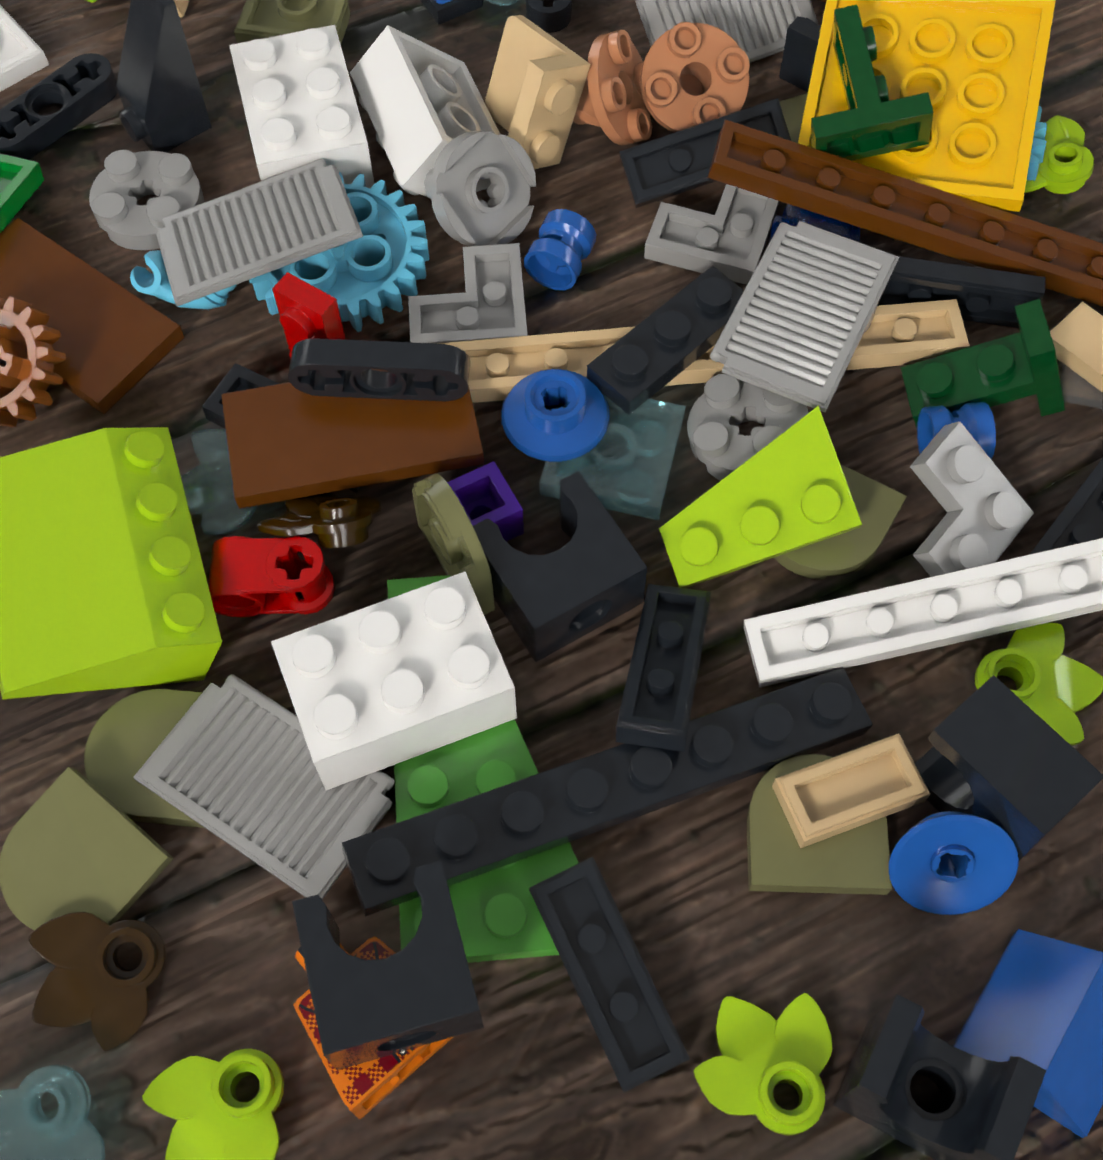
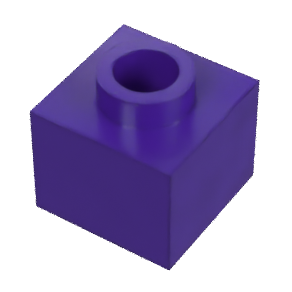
(488, 495)

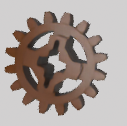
(29, 358)

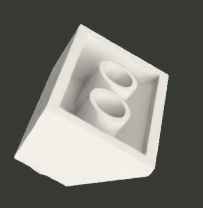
(417, 104)

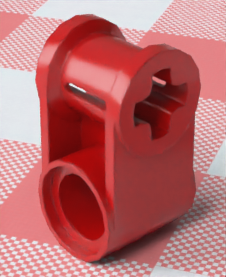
(266, 575)

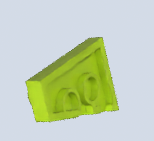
(764, 508)

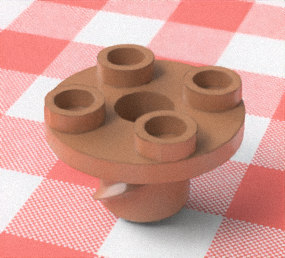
(694, 76)
(613, 90)

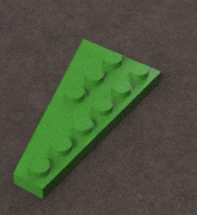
(494, 908)

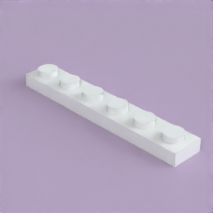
(927, 613)

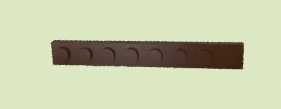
(907, 210)

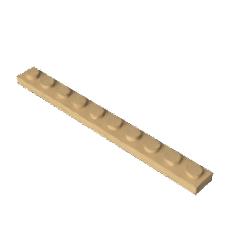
(895, 338)

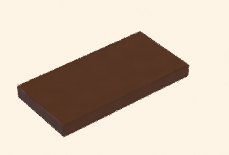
(104, 328)
(312, 445)

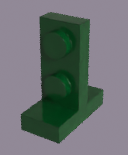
(872, 122)
(992, 370)

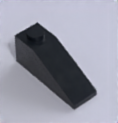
(159, 79)

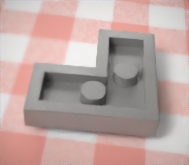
(728, 240)
(487, 309)
(978, 499)

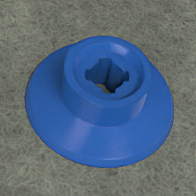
(559, 432)
(945, 884)

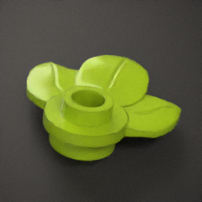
(1066, 159)
(1045, 678)
(767, 1052)
(207, 1112)

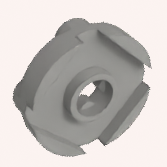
(136, 175)
(454, 183)
(723, 407)

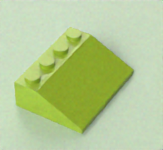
(100, 568)

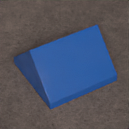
(1049, 1011)

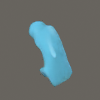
(159, 286)

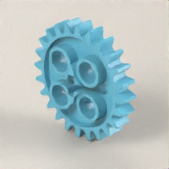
(367, 270)

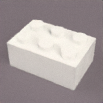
(301, 104)
(395, 680)

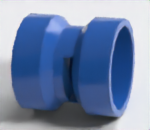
(563, 241)
(974, 416)

